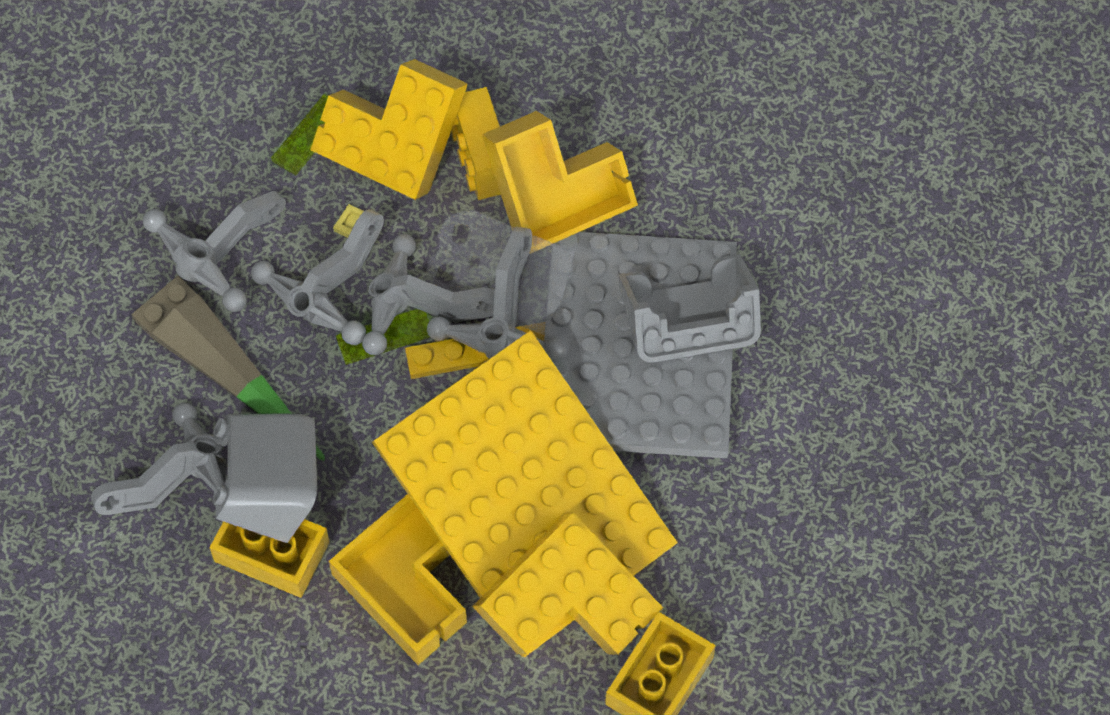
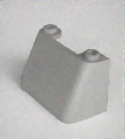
(693, 316)
(269, 472)

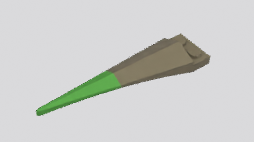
(191, 331)

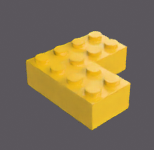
(396, 143)
(554, 194)
(573, 575)
(392, 580)

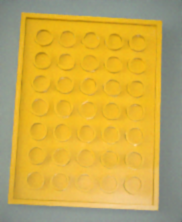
(507, 459)

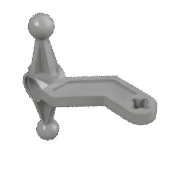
(198, 259)
(325, 278)
(396, 290)
(500, 331)
(196, 456)

